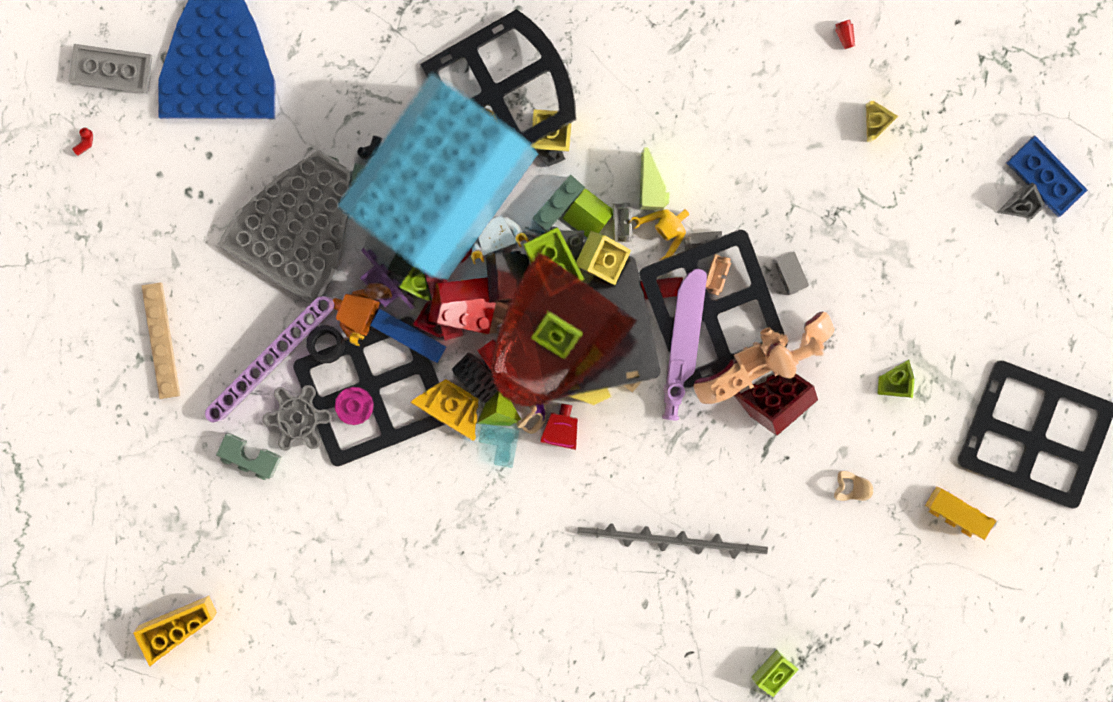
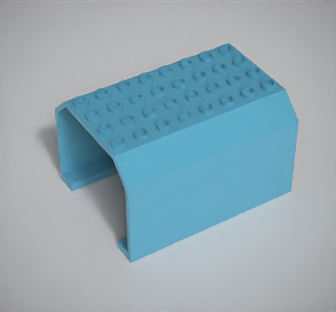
(438, 178)

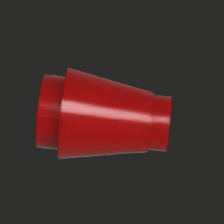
(845, 32)

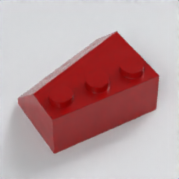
(463, 305)

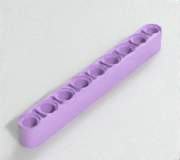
(261, 363)

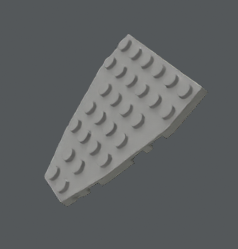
(295, 226)

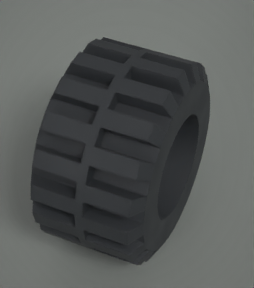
(475, 377)

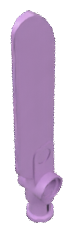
(684, 339)

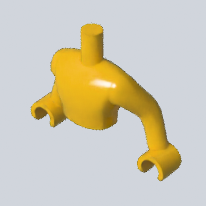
(668, 227)

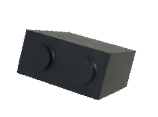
(505, 274)

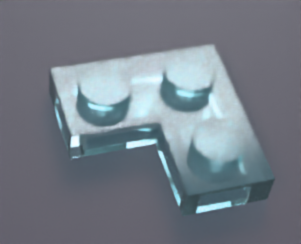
(504, 439)

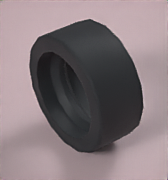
(318, 332)

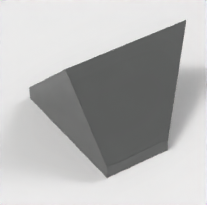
(1024, 202)

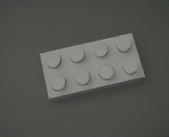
(110, 68)

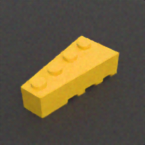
(167, 631)

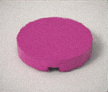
(354, 405)

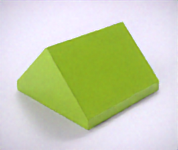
(588, 213)
(556, 335)
(774, 673)

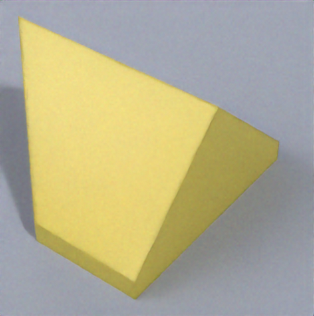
(877, 119)

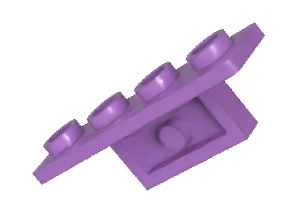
(379, 274)

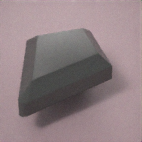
(550, 157)

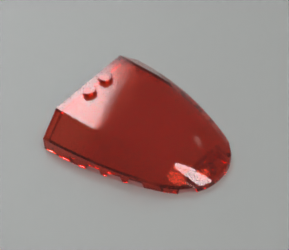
(532, 373)

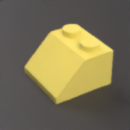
(556, 141)
(603, 257)

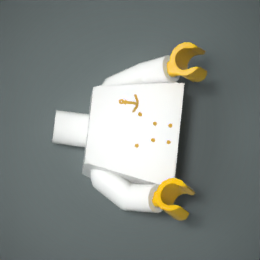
(497, 235)

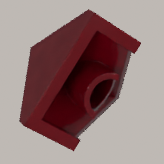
(423, 323)

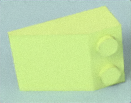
(652, 188)

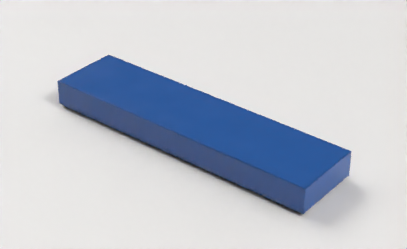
(408, 336)

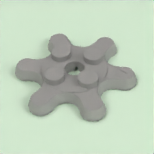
(285, 420)

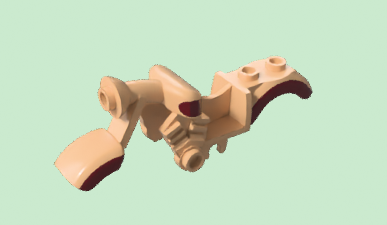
(763, 358)

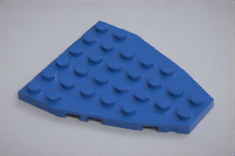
(216, 66)

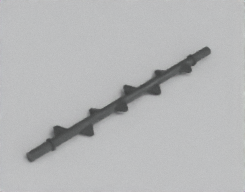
(663, 541)

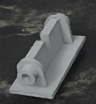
(621, 216)
(694, 239)

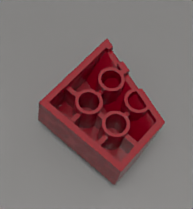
(778, 401)

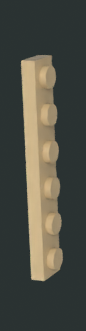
(160, 340)

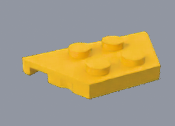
(450, 406)

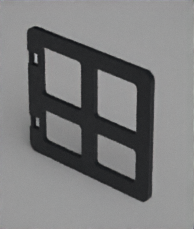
(689, 261)
(372, 384)
(1036, 438)

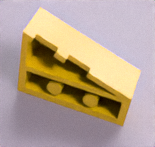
(959, 513)

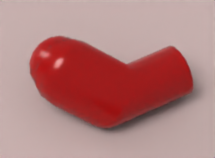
(86, 141)

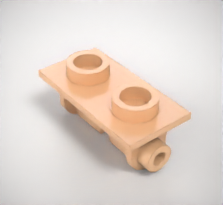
(718, 267)

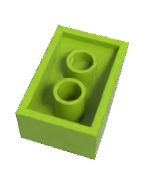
(553, 246)

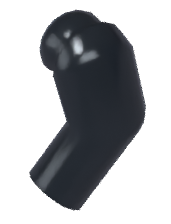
(368, 151)

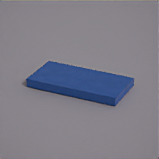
(1053, 180)

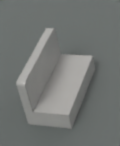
(791, 273)

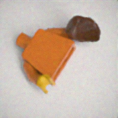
(359, 309)

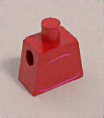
(561, 428)

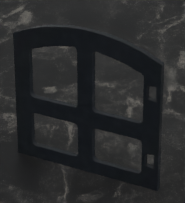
(493, 93)

